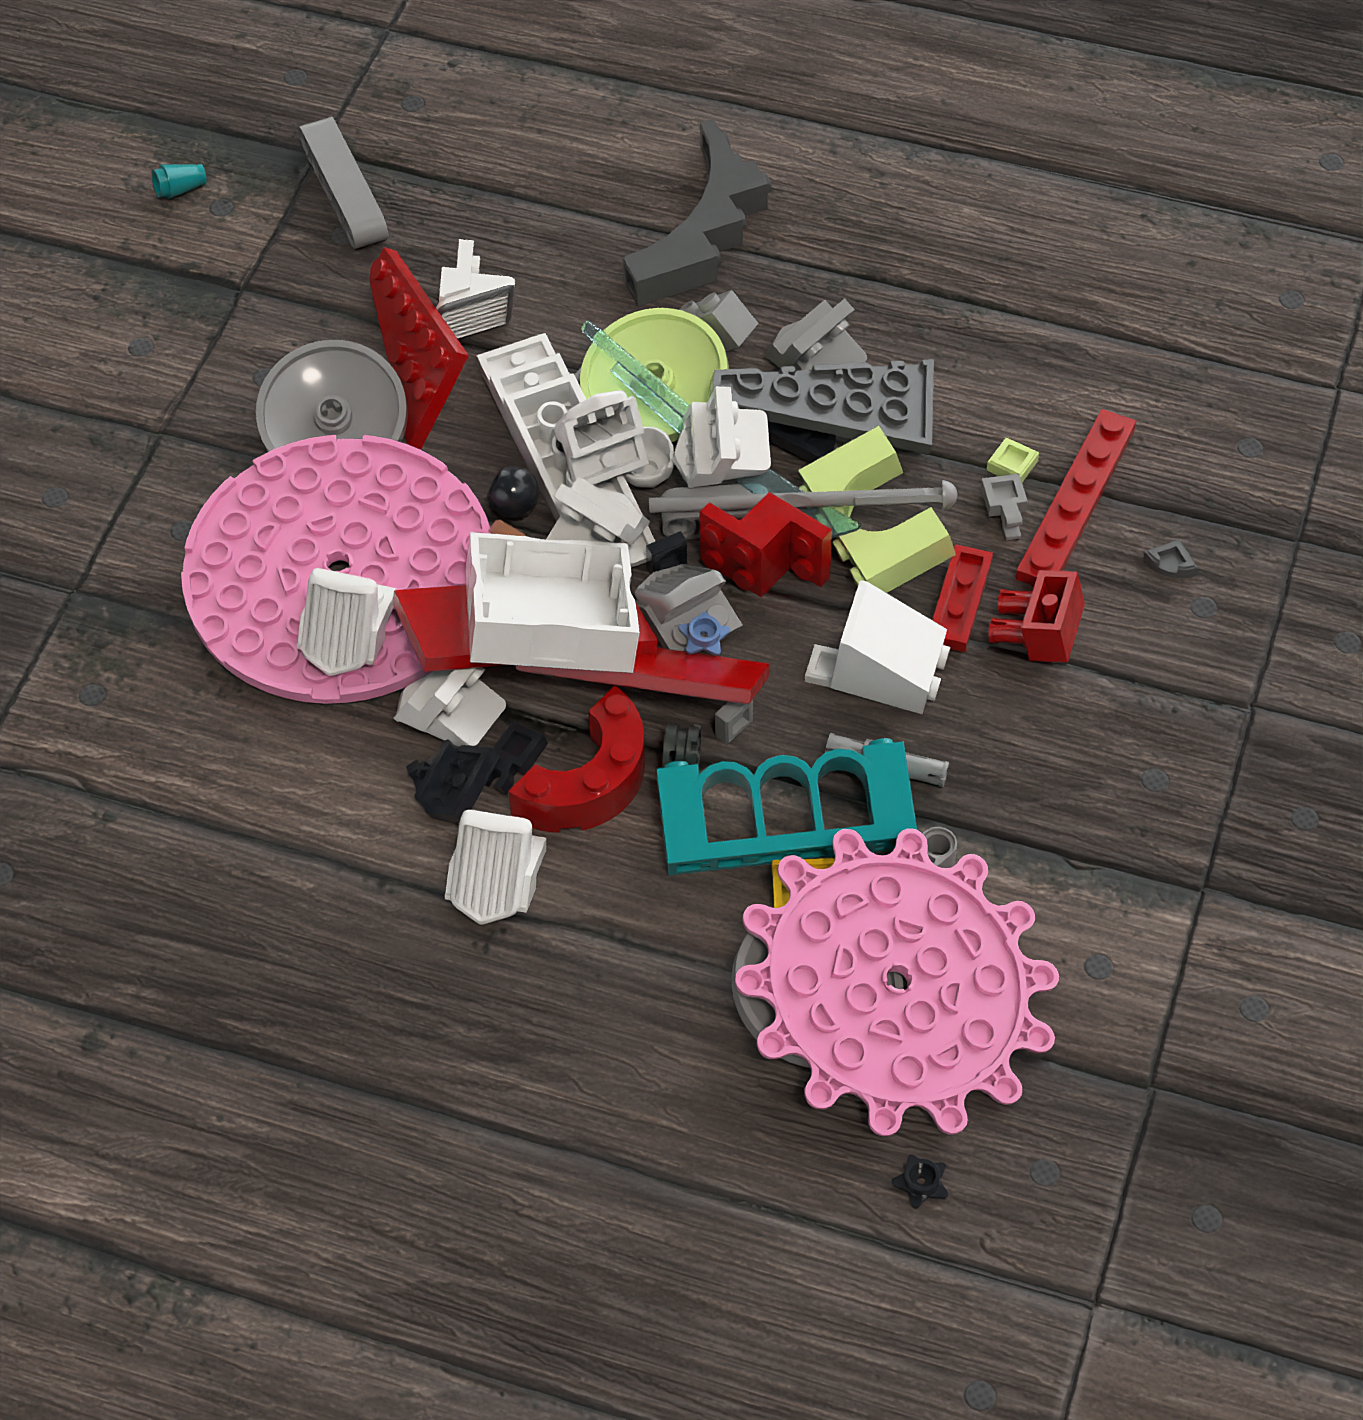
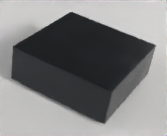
(666, 553)

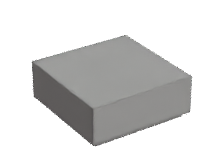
(732, 720)

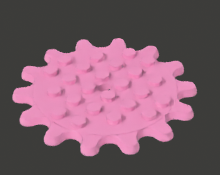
(886, 1043)

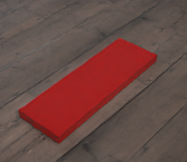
(679, 674)

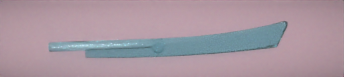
(672, 410)

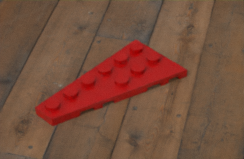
(415, 343)

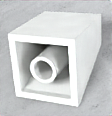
(889, 652)

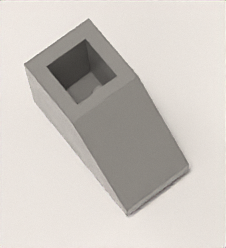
(725, 316)

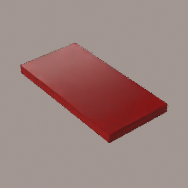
(439, 627)

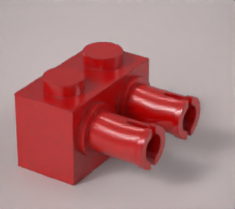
(1050, 616)

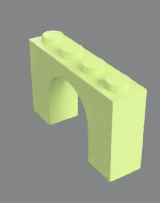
(884, 556)

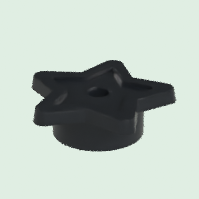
(924, 1169)

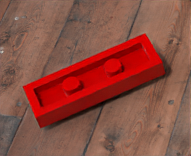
(962, 595)

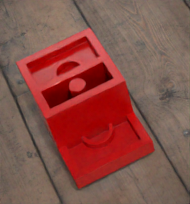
(765, 544)

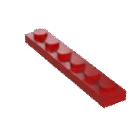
(1077, 496)

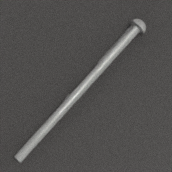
(946, 495)

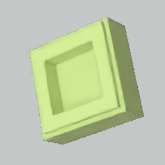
(1012, 459)

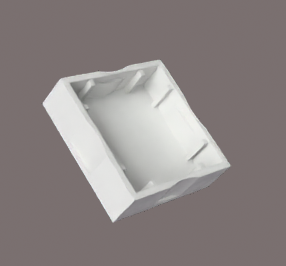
(550, 603)

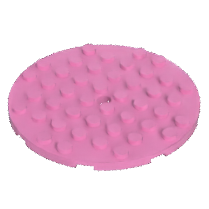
(299, 510)

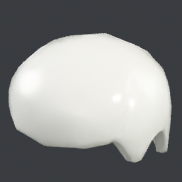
(659, 456)

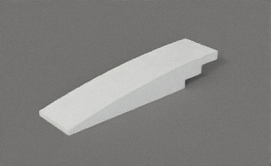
(532, 394)

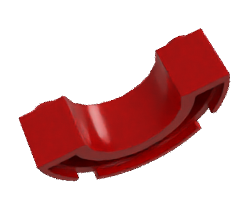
(597, 789)

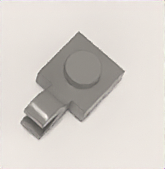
(1006, 498)

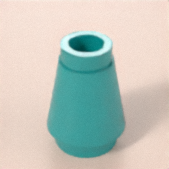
(177, 179)

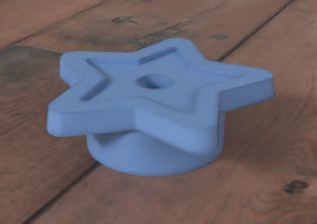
(708, 625)

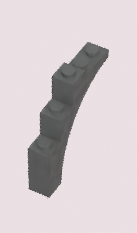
(691, 251)

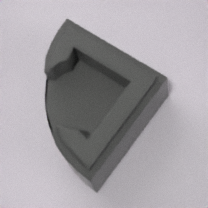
(1171, 560)

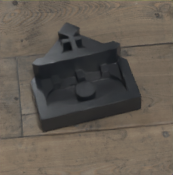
(452, 779)

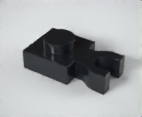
(518, 752)

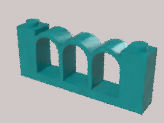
(681, 789)

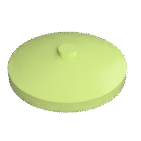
(670, 345)

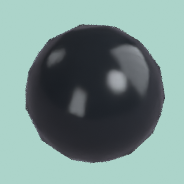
(513, 492)

